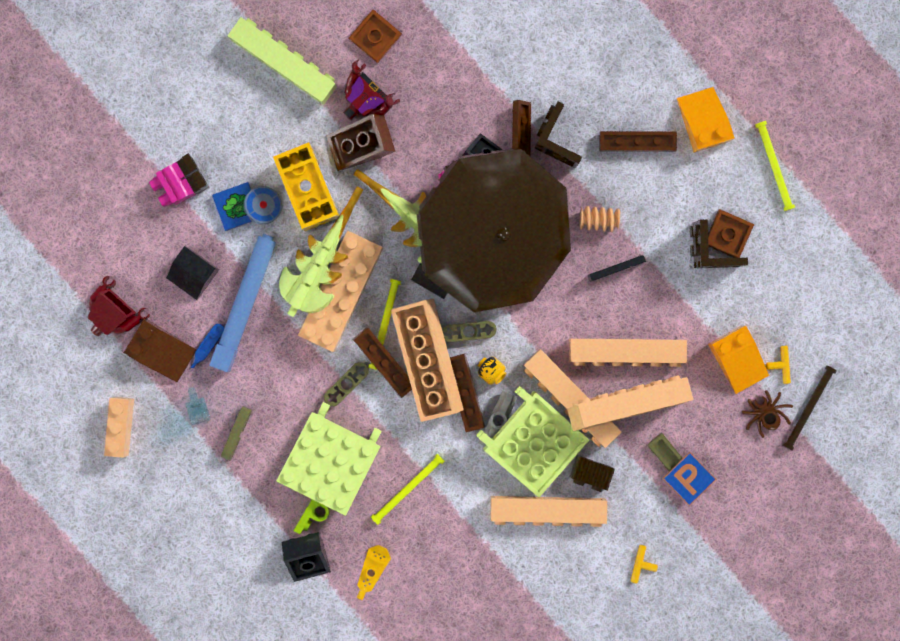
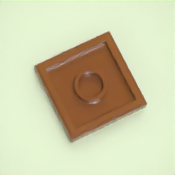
(375, 36)
(729, 233)

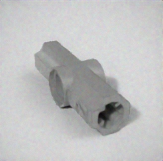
(503, 407)

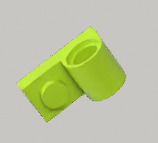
(310, 512)

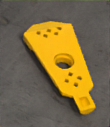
(375, 564)

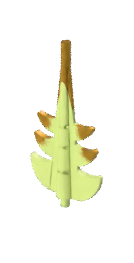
(404, 208)
(303, 290)

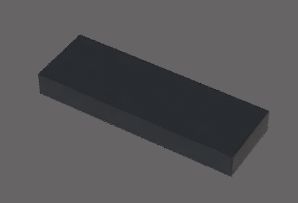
(616, 268)

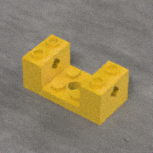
(312, 206)

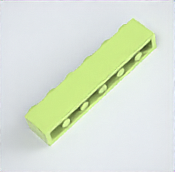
(282, 61)

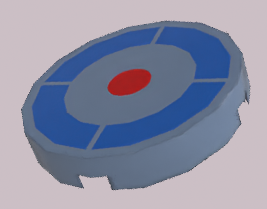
(262, 205)

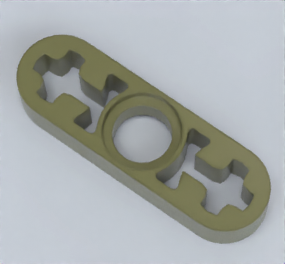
(473, 324)
(332, 390)
(234, 438)

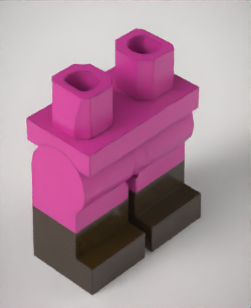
(179, 180)

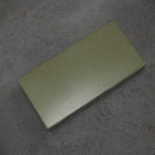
(664, 451)

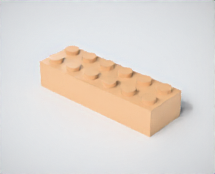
(329, 324)
(427, 360)
(629, 402)

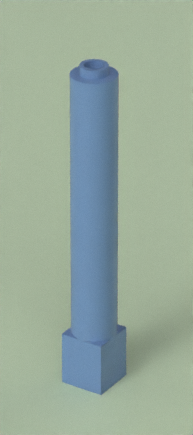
(227, 348)

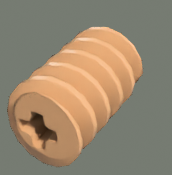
(600, 218)

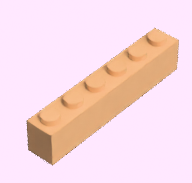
(628, 350)
(566, 393)
(548, 510)

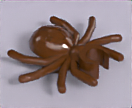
(767, 413)

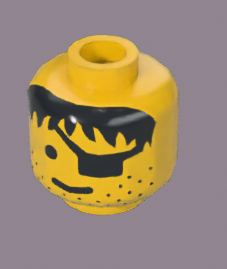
(491, 370)

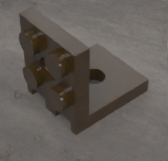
(551, 148)
(700, 249)

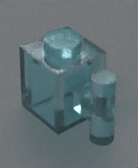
(196, 408)

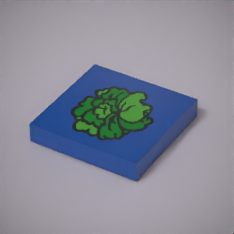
(231, 206)

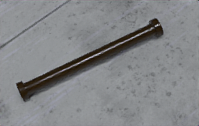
(809, 407)

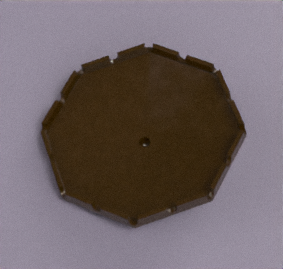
(494, 229)

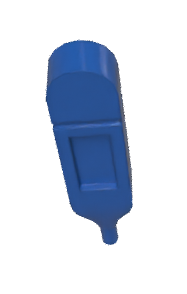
(208, 344)

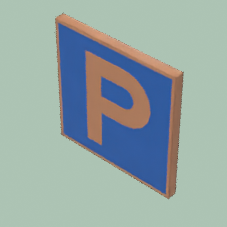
(689, 478)

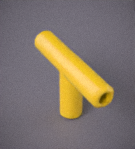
(783, 364)
(640, 564)

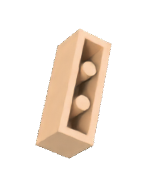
(119, 427)

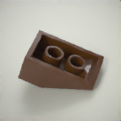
(361, 142)
(160, 350)

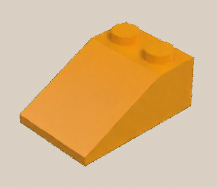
(705, 119)
(739, 358)

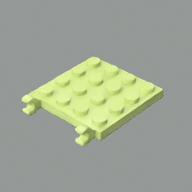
(534, 443)
(329, 462)

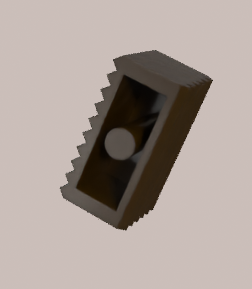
(592, 473)

